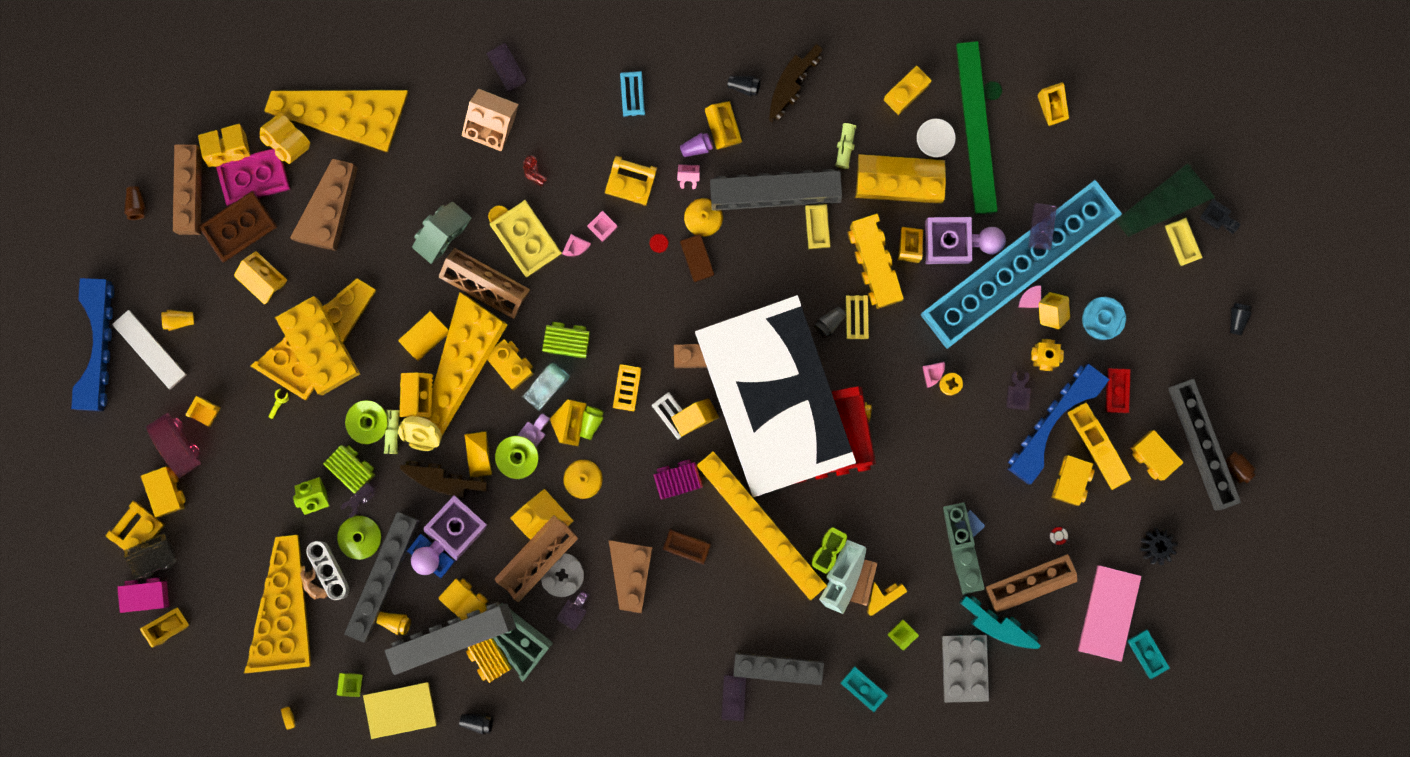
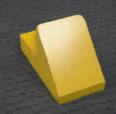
(878, 601)
(164, 627)

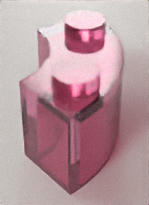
(173, 444)

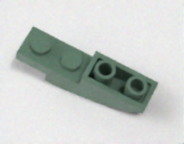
(963, 549)

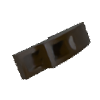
(787, 88)
(435, 479)

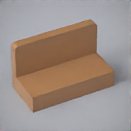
(864, 584)

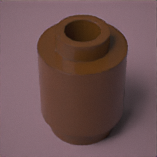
(1240, 467)

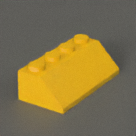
(901, 179)

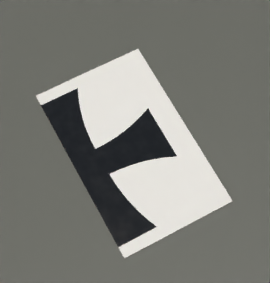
(775, 396)

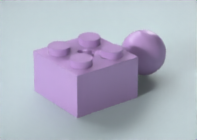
(959, 229)
(426, 559)

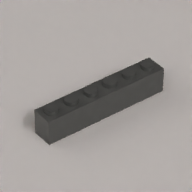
(775, 190)
(1204, 445)
(382, 577)
(450, 639)

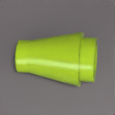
(591, 420)

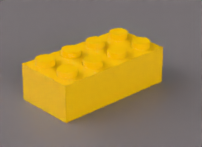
(317, 345)

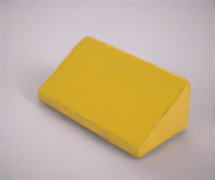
(723, 125)

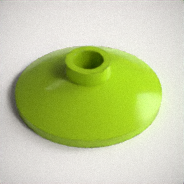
(357, 418)
(509, 464)
(370, 537)

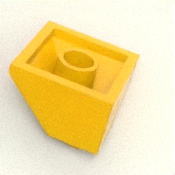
(537, 514)

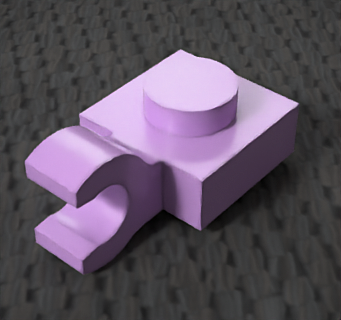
(534, 432)

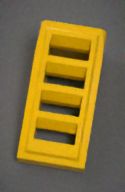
(628, 369)

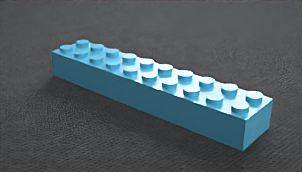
(1019, 266)

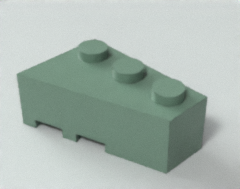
(523, 646)

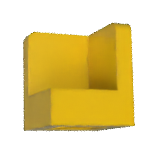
(1054, 310)
(203, 411)

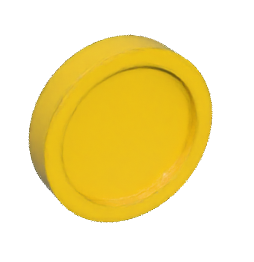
(496, 212)

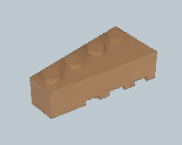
(326, 211)

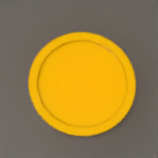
(701, 219)
(583, 479)

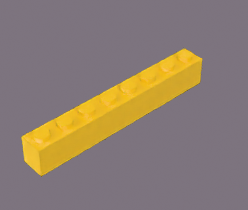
(761, 525)

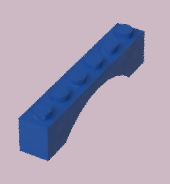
(90, 390)
(1030, 460)

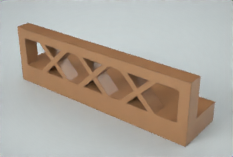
(485, 279)
(534, 555)

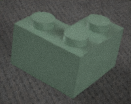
(440, 231)

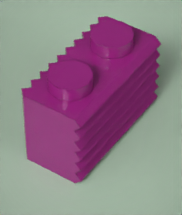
(677, 480)

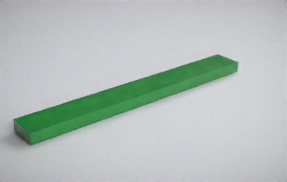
(976, 128)

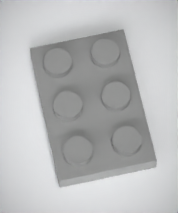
(965, 668)

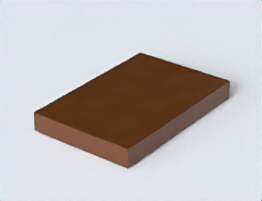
(238, 226)

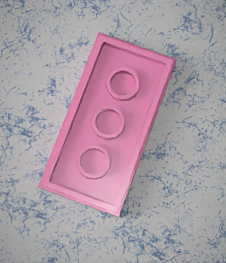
(1109, 613)

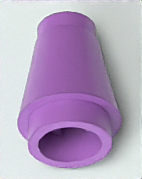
(697, 145)

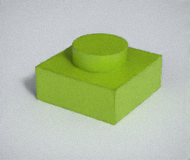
(903, 635)
(349, 684)

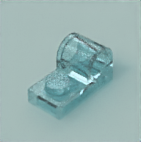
(546, 385)

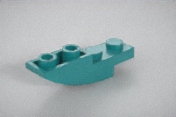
(1006, 630)

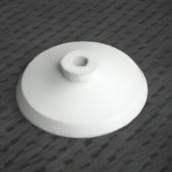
(936, 137)

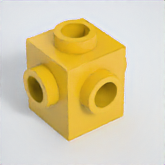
(1040, 359)

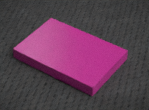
(258, 173)

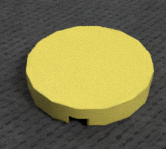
(420, 433)

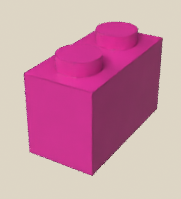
(143, 596)

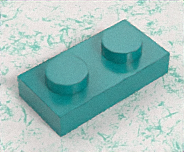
(1148, 654)
(864, 689)

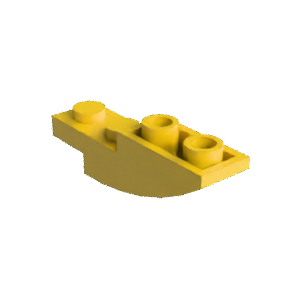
(1099, 446)

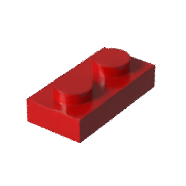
(1118, 390)

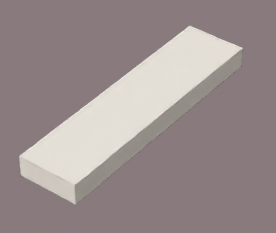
(149, 349)

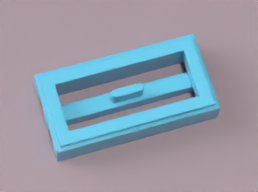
(633, 111)

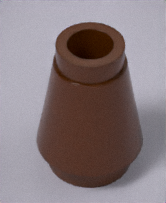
(134, 204)

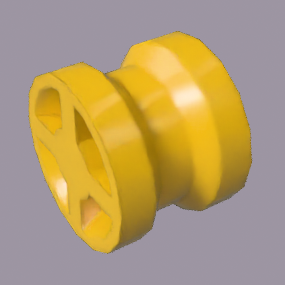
(948, 386)

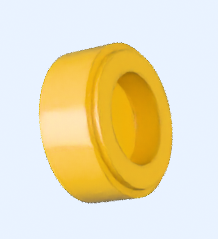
(288, 718)

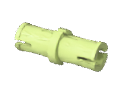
(845, 146)
(391, 433)

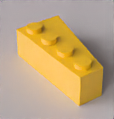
(875, 262)

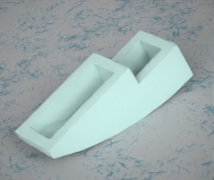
(844, 577)

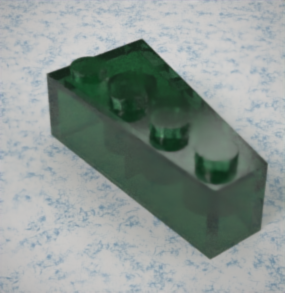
(1174, 196)

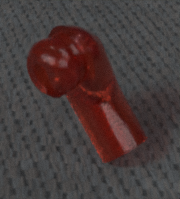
(531, 171)

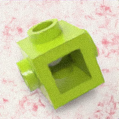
(311, 496)

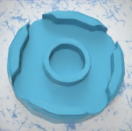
(1103, 318)

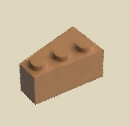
(631, 572)

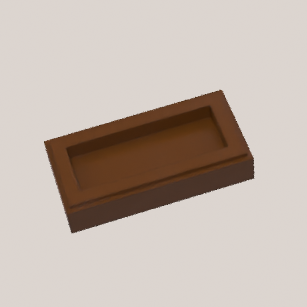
(697, 258)
(686, 546)

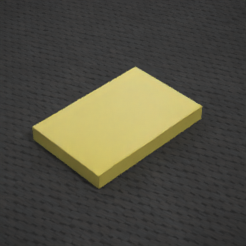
(525, 238)
(400, 710)

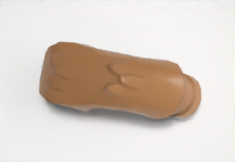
(313, 590)

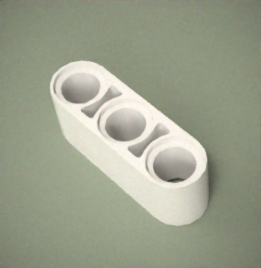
(318, 564)

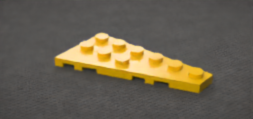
(353, 115)
(343, 311)
(466, 350)
(281, 622)

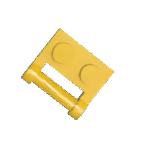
(628, 187)
(144, 529)

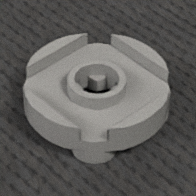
(568, 585)

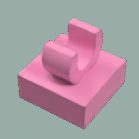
(688, 173)

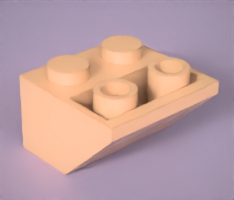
(489, 119)

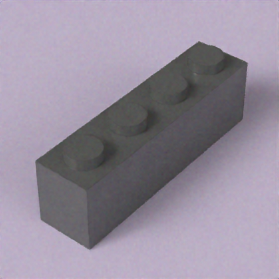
(778, 669)

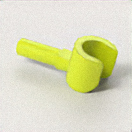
(278, 403)

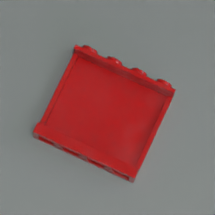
(855, 421)

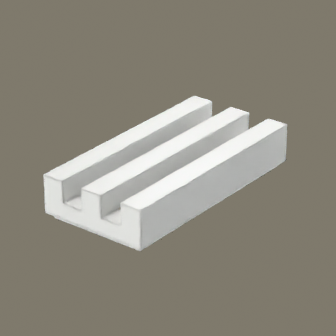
(675, 404)

